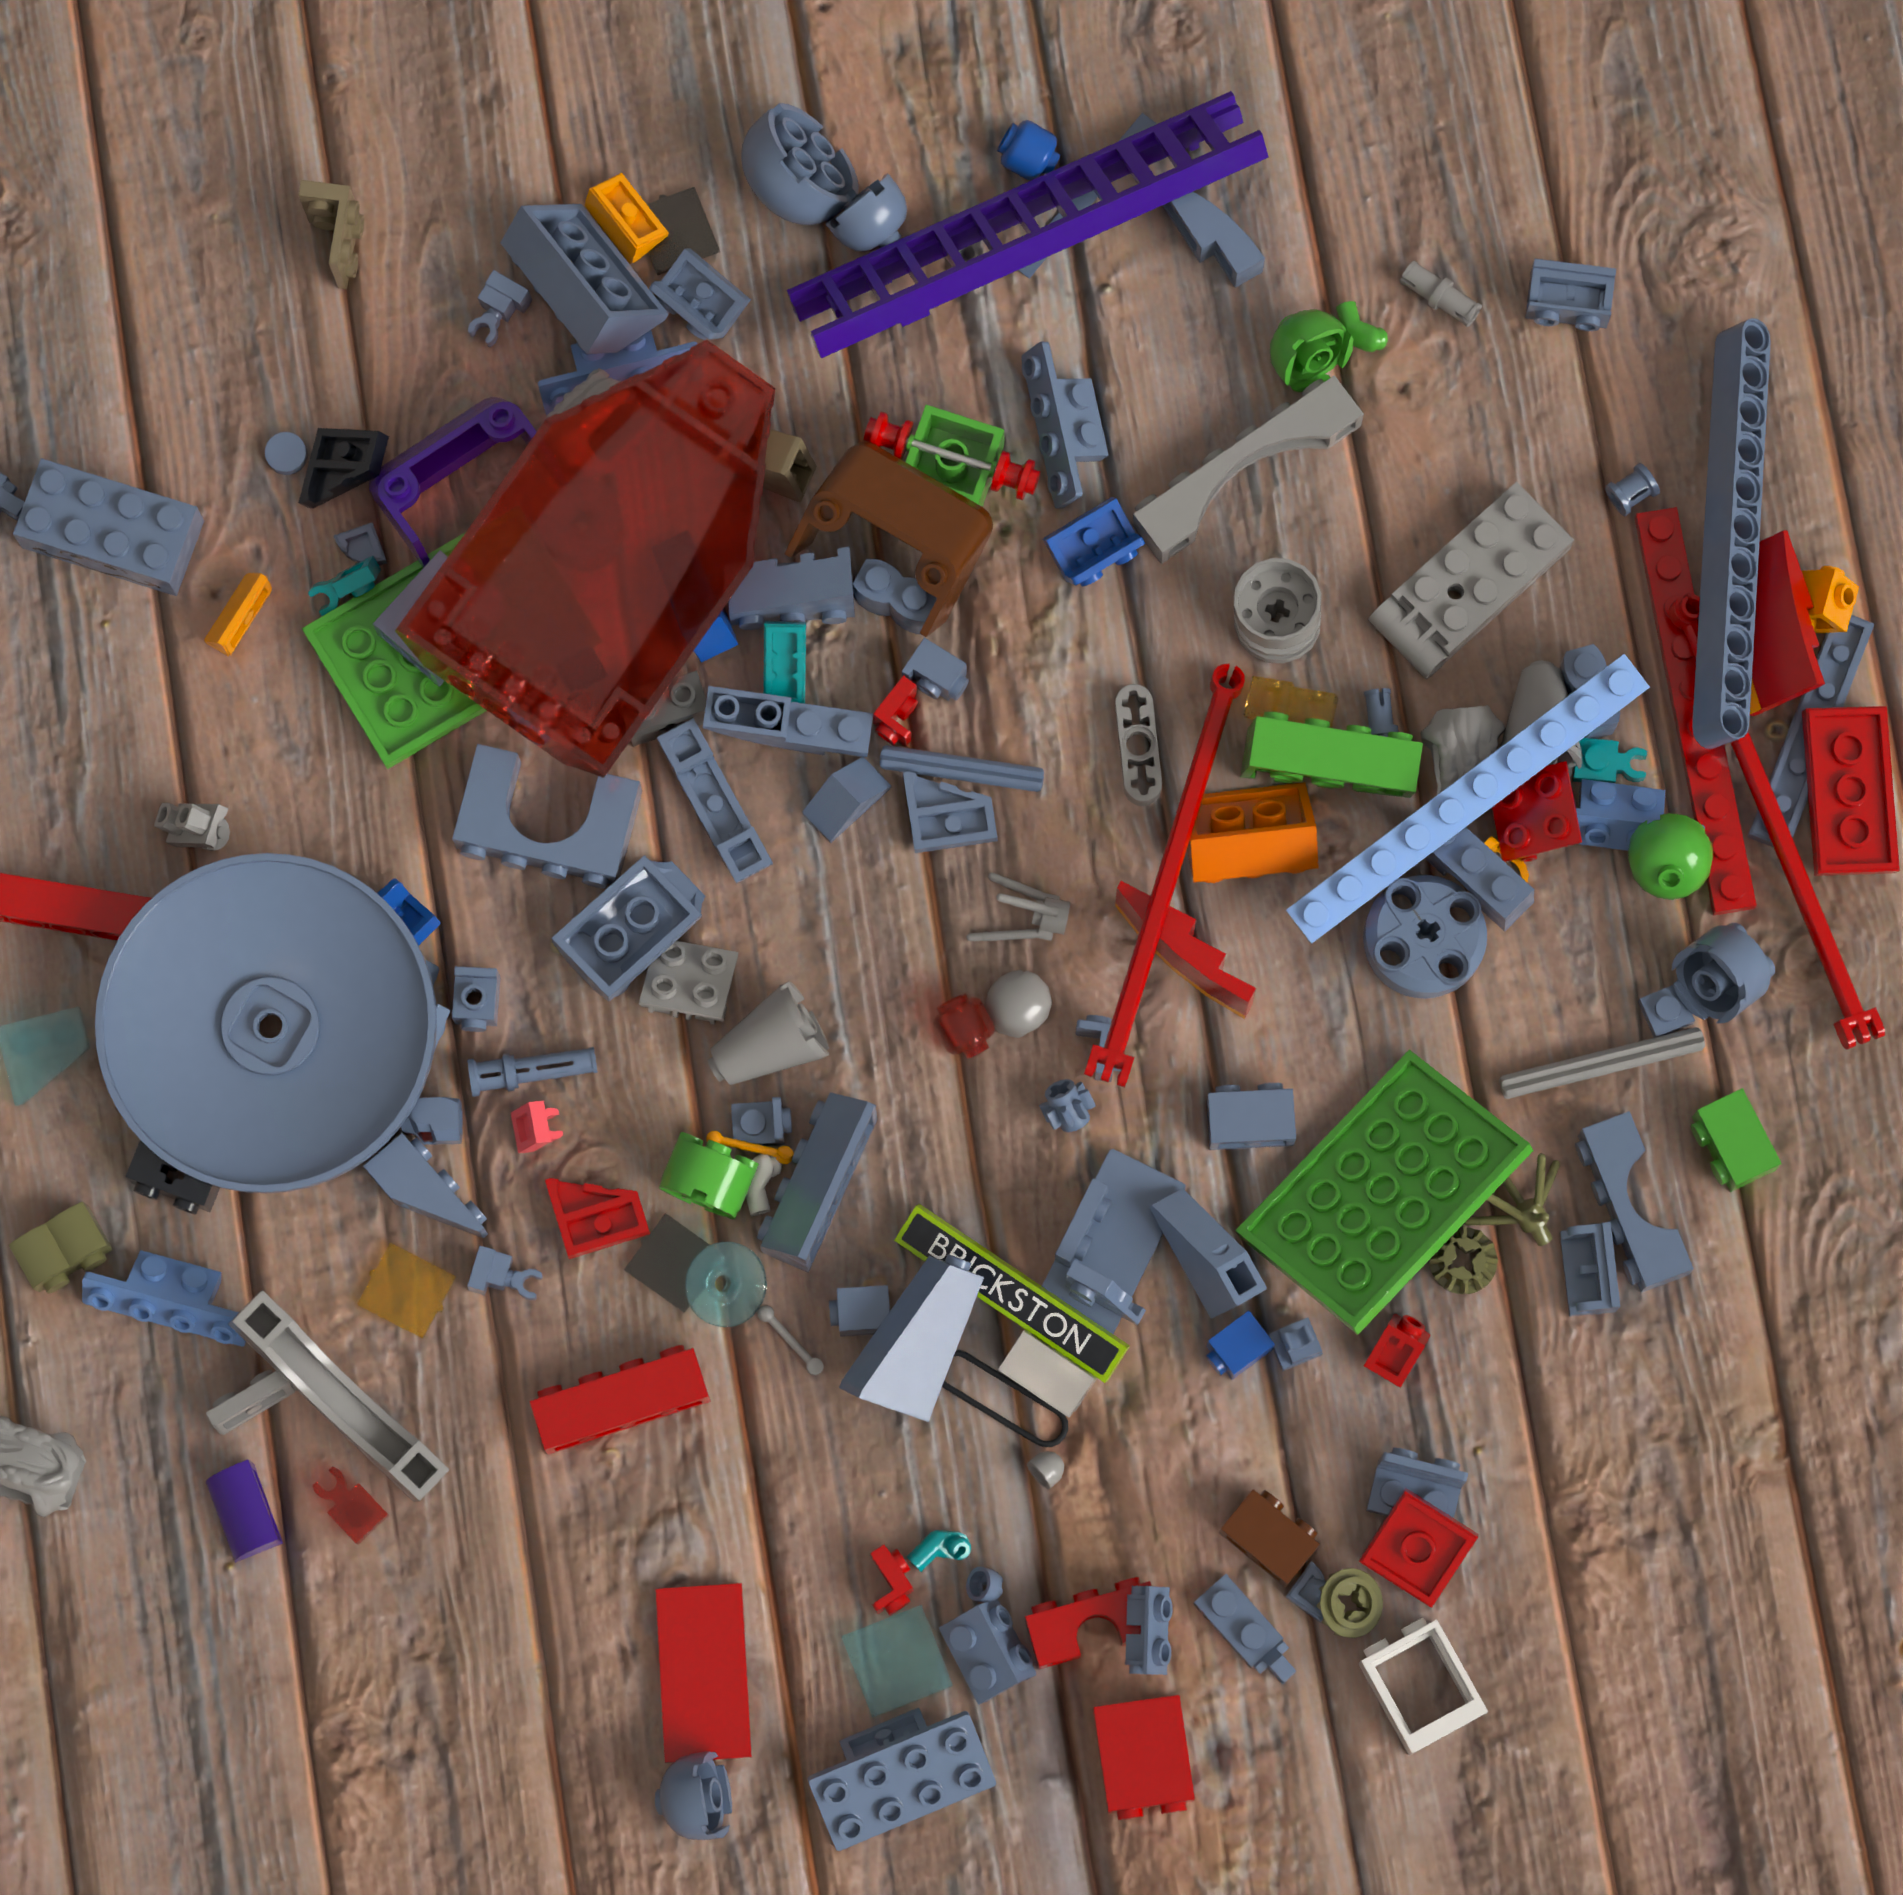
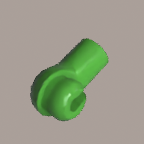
(1365, 335)

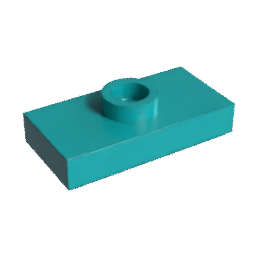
(785, 660)

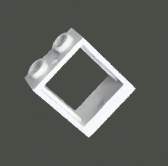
(1414, 1634)

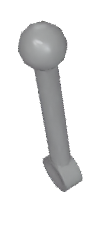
(814, 1365)

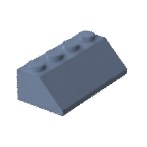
(582, 276)
(819, 1180)

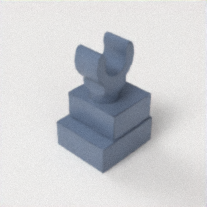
(500, 299)
(494, 1271)
(1295, 1344)

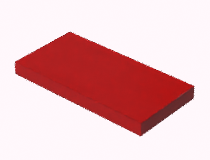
(1850, 790)
(703, 1671)

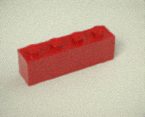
(619, 1400)

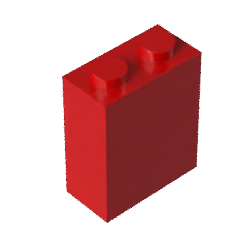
(1144, 1756)

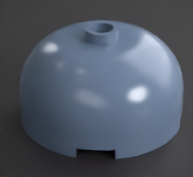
(790, 168)

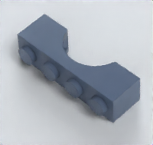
(1652, 1252)

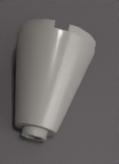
(1538, 691)
(769, 1039)

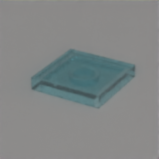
(897, 1661)

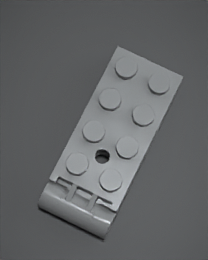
(1486, 565)

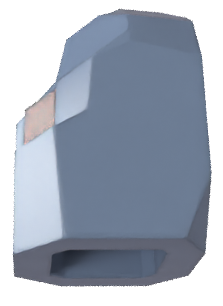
(436, 1121)

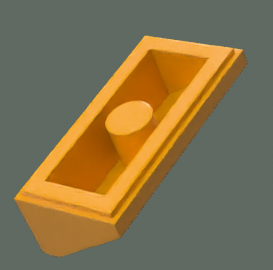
(625, 217)
(239, 613)

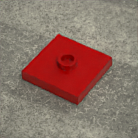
(1418, 1547)

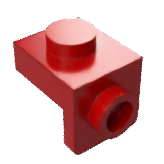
(893, 1569)

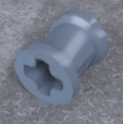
(1632, 489)

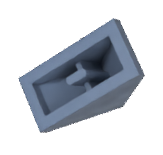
(845, 798)

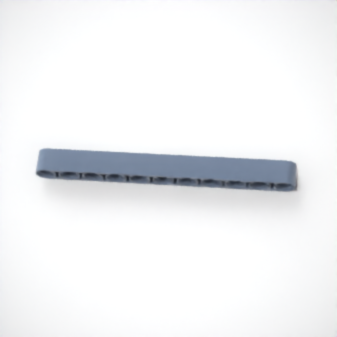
(1731, 534)

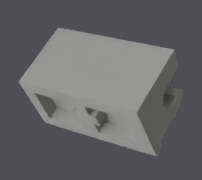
(1047, 1373)

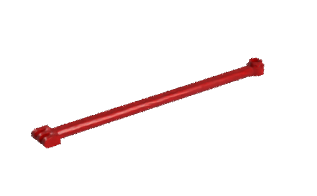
(1854, 1016)
(1113, 1052)

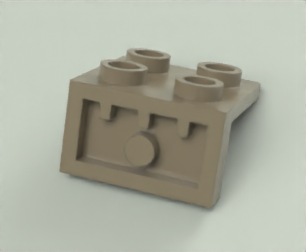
(335, 209)

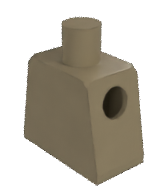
(787, 466)

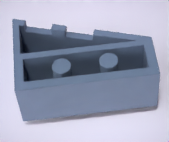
(795, 592)

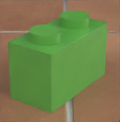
(1735, 1140)

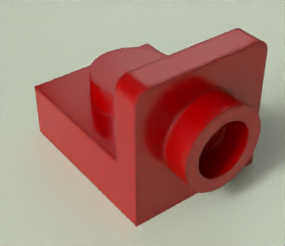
(896, 705)
(1398, 1349)

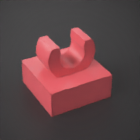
(532, 1126)

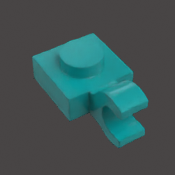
(355, 580)

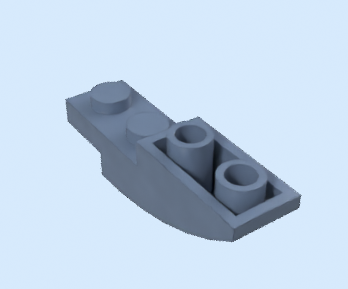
(787, 724)

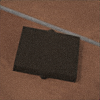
(687, 228)
(665, 1260)

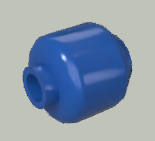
(1028, 150)

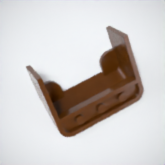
(909, 507)

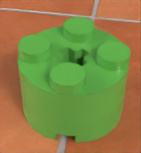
(708, 1176)

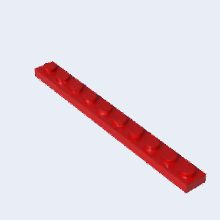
(1705, 769)

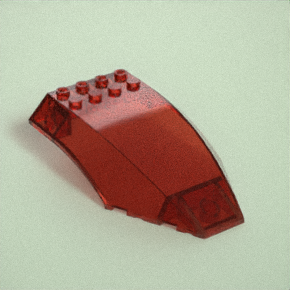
(603, 557)

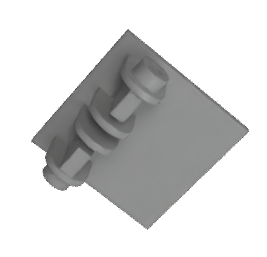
(690, 981)

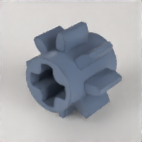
(1067, 1105)

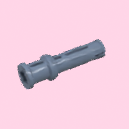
(583, 1060)

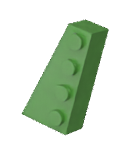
(1331, 755)

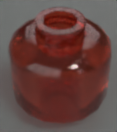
(964, 1025)

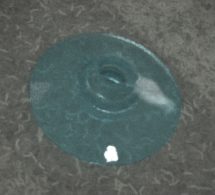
(744, 1284)

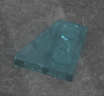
(41, 1049)

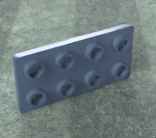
(1113, 1231)
(899, 1775)

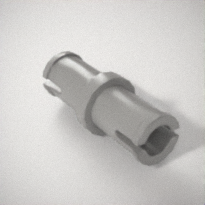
(1440, 293)

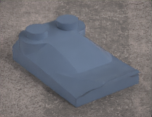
(630, 925)

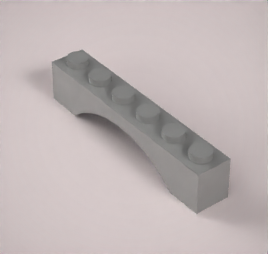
(1314, 421)
(337, 1397)

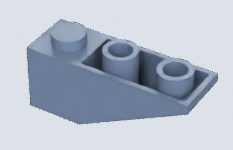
(413, 1184)
(1208, 1254)

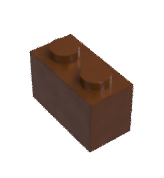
(1270, 1536)

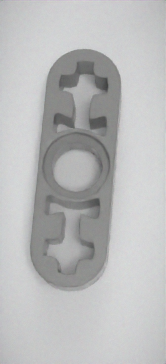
(1146, 714)

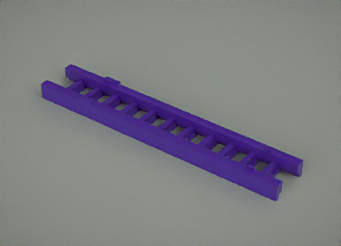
(1020, 206)

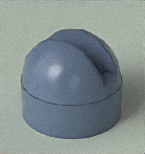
(984, 1576)

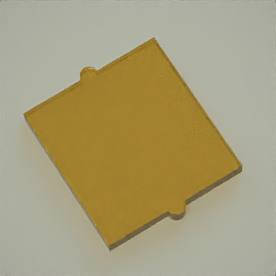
(406, 1290)

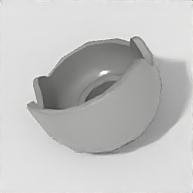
(1018, 1003)

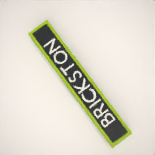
(1017, 1295)

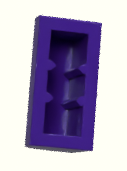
(243, 1510)

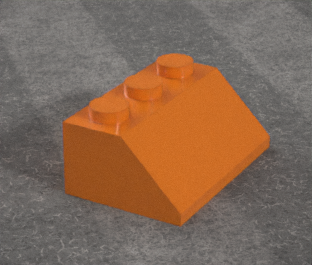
(1253, 834)

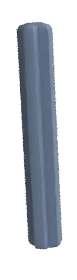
(962, 768)

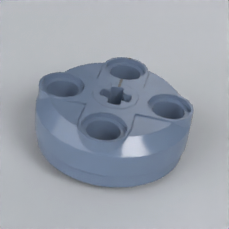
(1425, 936)

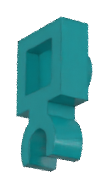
(1603, 762)

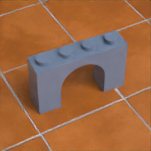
(591, 853)

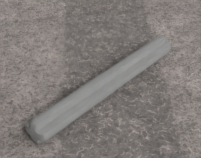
(1602, 1063)

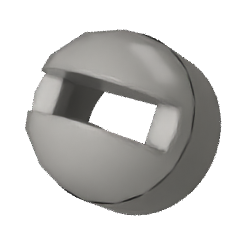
(1046, 1468)

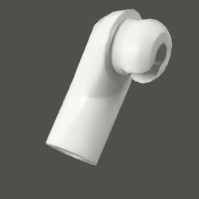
(756, 1195)

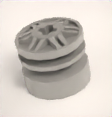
(1281, 588)

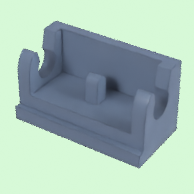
(1590, 1269)

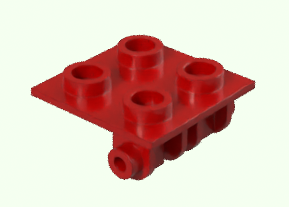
(1538, 816)

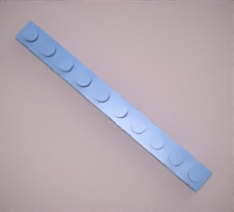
(1467, 798)

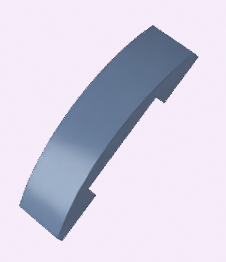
(714, 801)

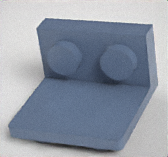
(1434, 1482)

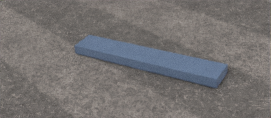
(1838, 663)

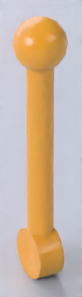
(783, 1154)

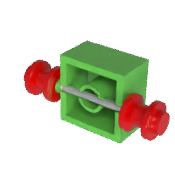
(955, 453)

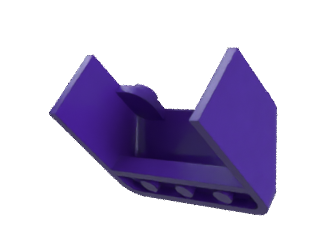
(439, 456)

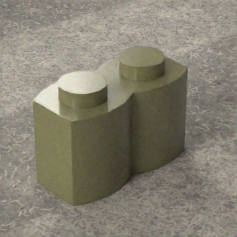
(60, 1248)

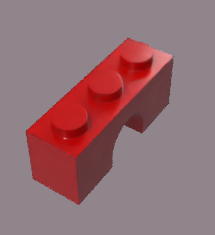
(1055, 1628)

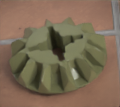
(1459, 1279)
(1365, 1596)

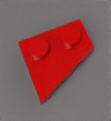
(595, 1216)

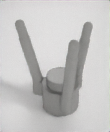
(1048, 913)

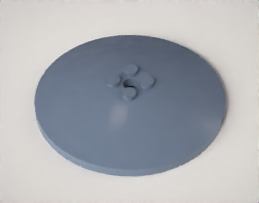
(188, 1007)

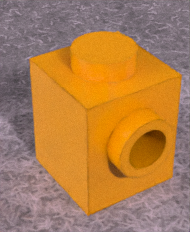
(1832, 599)

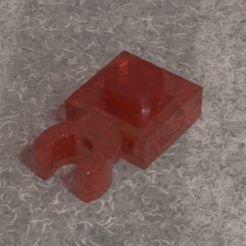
(354, 1509)

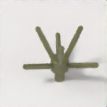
(1529, 1212)

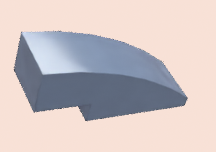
(1214, 233)

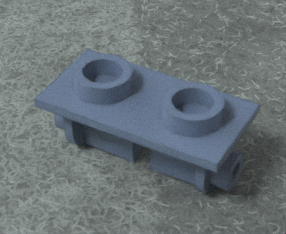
(1151, 1610)

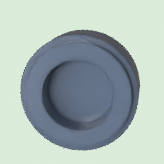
(286, 453)

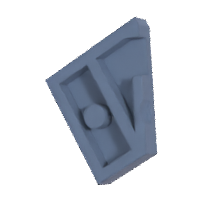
(947, 816)
(1090, 1287)

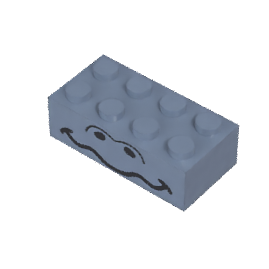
(108, 527)

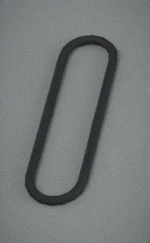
(999, 1418)

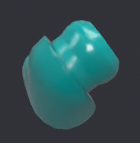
(940, 1544)

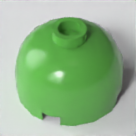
(1309, 347)
(1670, 856)

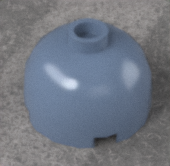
(871, 217)
(695, 1797)

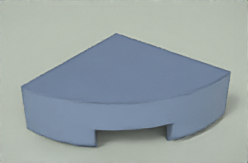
(361, 544)
(1306, 1591)

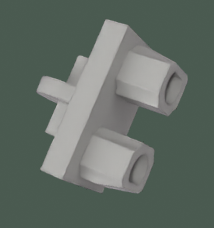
(194, 825)

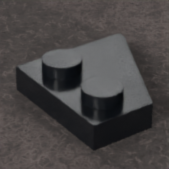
(340, 463)

